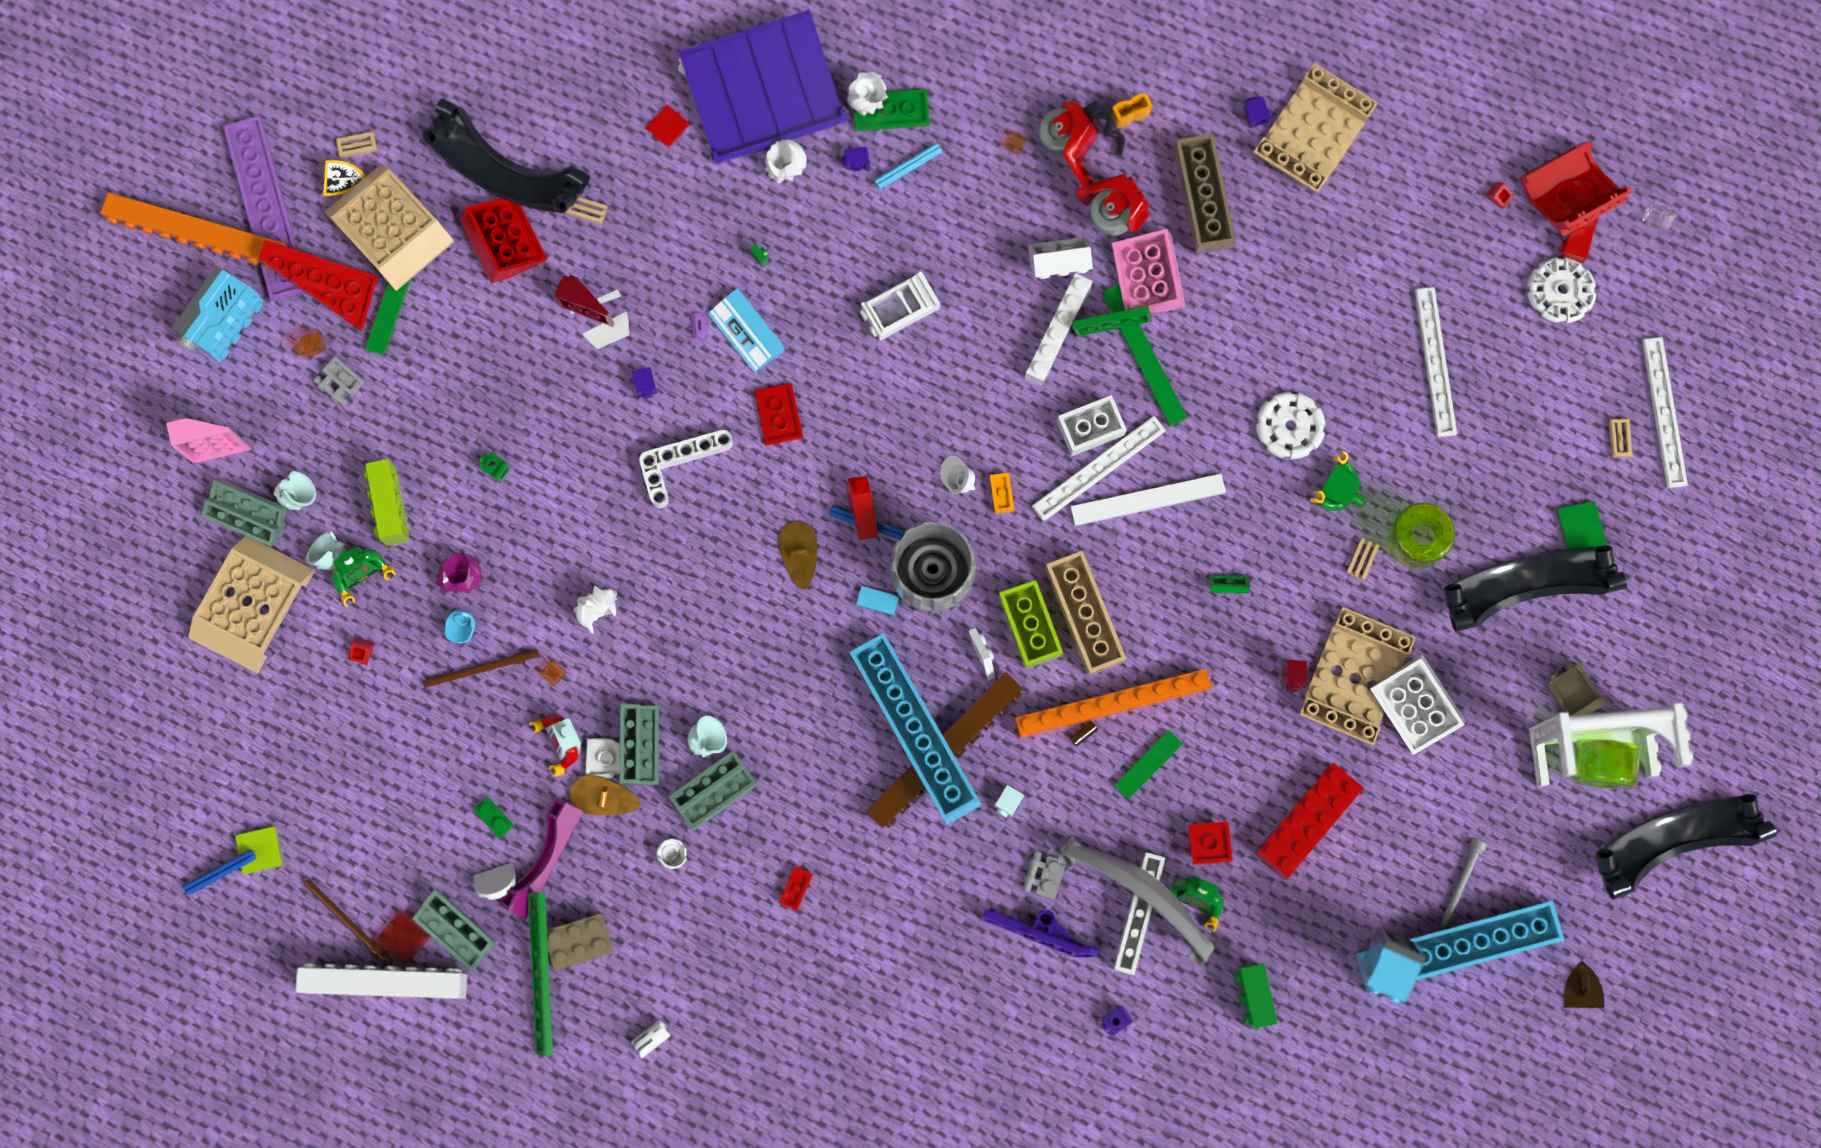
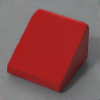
(1499, 194)
(360, 650)

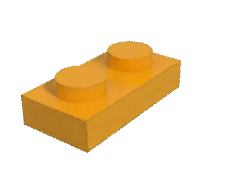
(1002, 493)

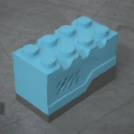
(217, 315)
(1391, 965)

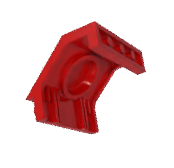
(1572, 189)

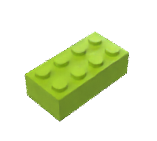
(387, 502)
(1030, 624)

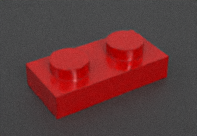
(796, 888)

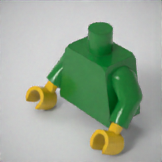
(1340, 487)

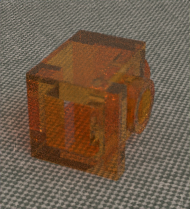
(310, 345)

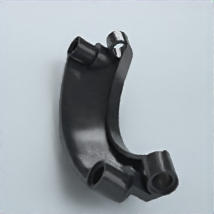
(468, 152)
(1536, 576)
(1694, 827)

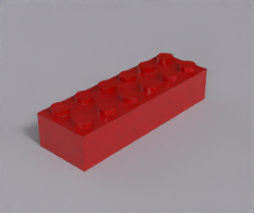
(1309, 821)

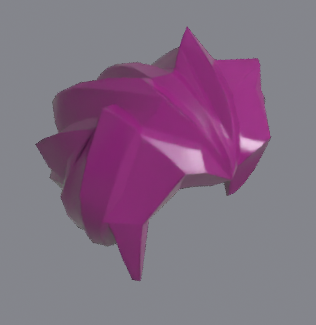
(458, 574)

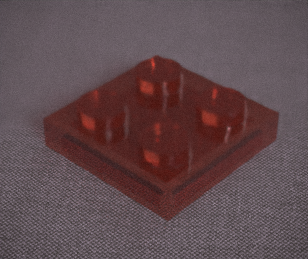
(403, 938)

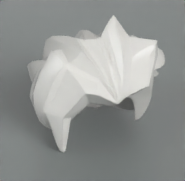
(867, 93)
(785, 160)
(595, 606)

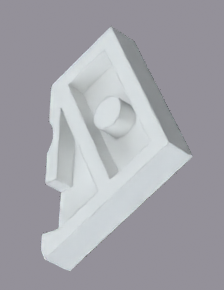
(984, 655)

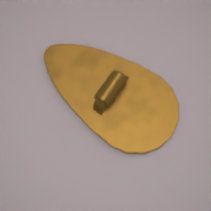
(799, 552)
(602, 797)

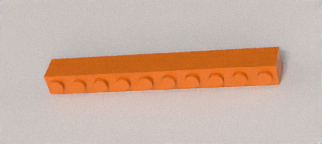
(184, 228)
(1113, 704)

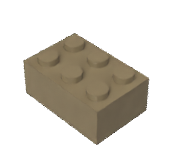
(579, 942)

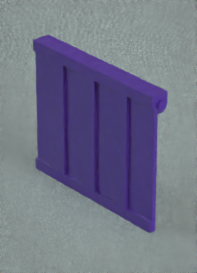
(762, 87)

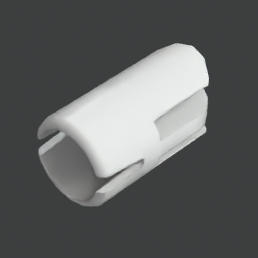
(650, 1038)

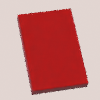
(778, 414)

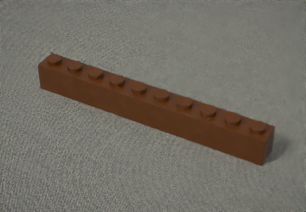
(958, 736)

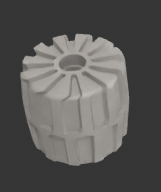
(938, 547)

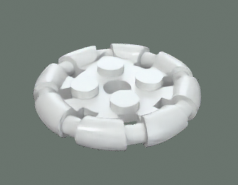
(1554, 297)
(1299, 417)

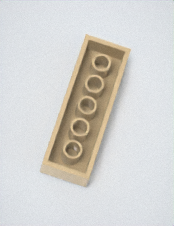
(1085, 613)

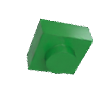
(760, 255)

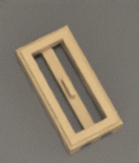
(342, 154)
(586, 217)
(1621, 453)
(1368, 544)

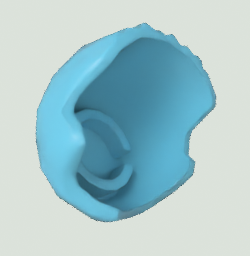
(459, 626)

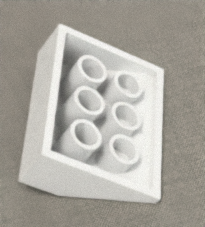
(1418, 704)

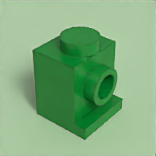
(497, 472)

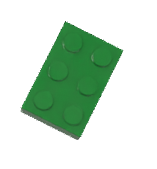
(1255, 996)

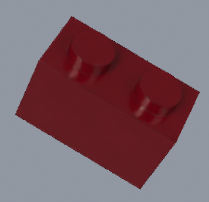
(1293, 675)

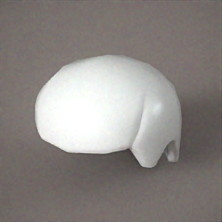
(671, 854)

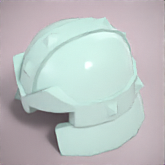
(295, 492)
(325, 551)
(707, 736)

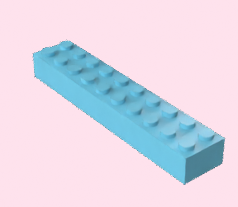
(915, 729)
(1486, 939)

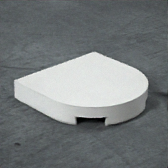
(602, 758)
(495, 882)

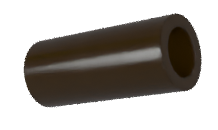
(1083, 734)

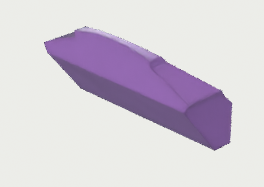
(699, 325)

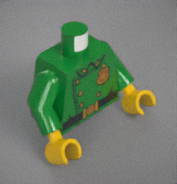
(356, 567)
(1201, 896)

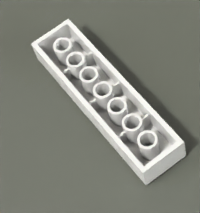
(381, 983)

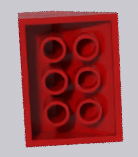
(502, 238)

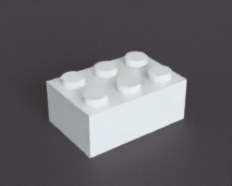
(1060, 257)
(1091, 425)

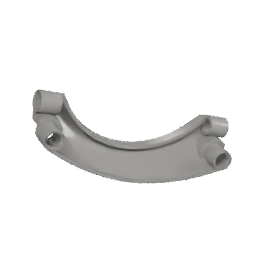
(1147, 888)

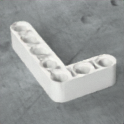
(678, 458)

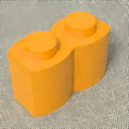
(1134, 110)

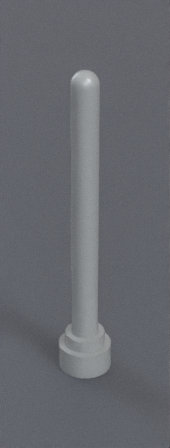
(1477, 848)

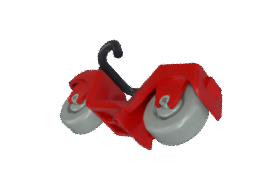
(1115, 201)

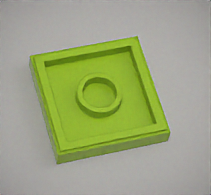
(265, 846)

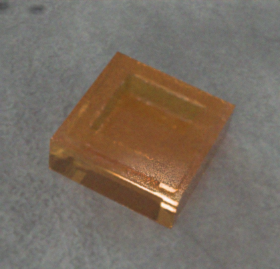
(1015, 142)
(553, 673)

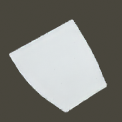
(604, 334)

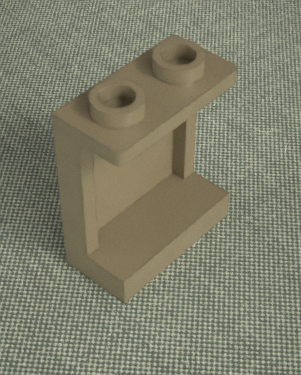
(1575, 691)

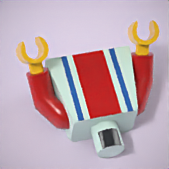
(563, 738)

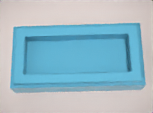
(877, 600)

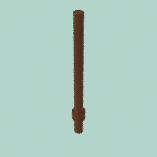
(518, 658)
(375, 949)

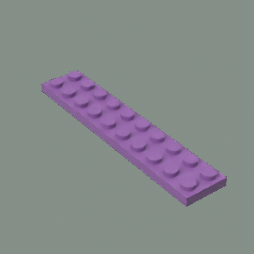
(261, 194)

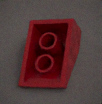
(577, 298)

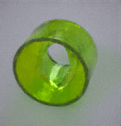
(1409, 552)
(1606, 764)

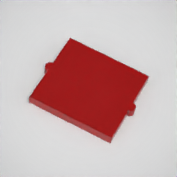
(667, 126)

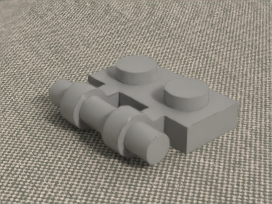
(341, 375)
(1050, 877)

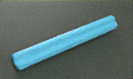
(908, 165)

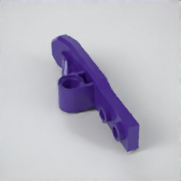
(1049, 935)

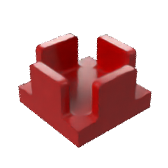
(1209, 843)

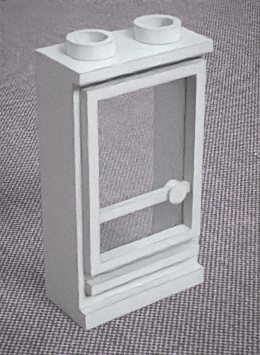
(899, 306)

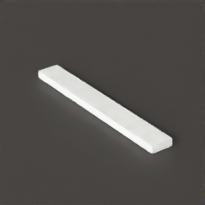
(1435, 362)
(1664, 412)
(1098, 468)
(1148, 499)

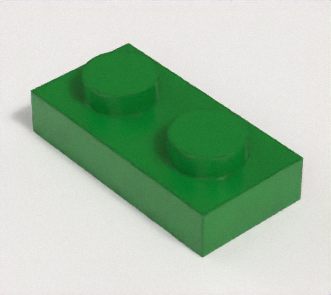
(1229, 584)
(493, 817)

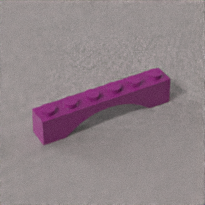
(560, 824)

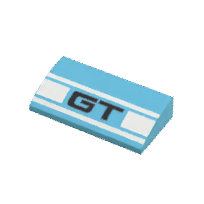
(746, 330)

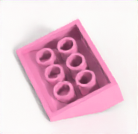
(1149, 272)
(203, 440)

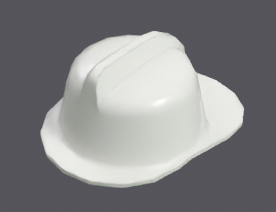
(957, 475)

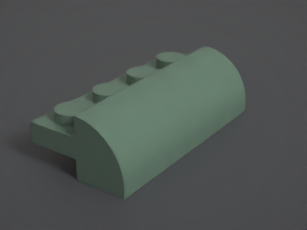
(244, 512)
(638, 745)
(713, 790)
(454, 930)

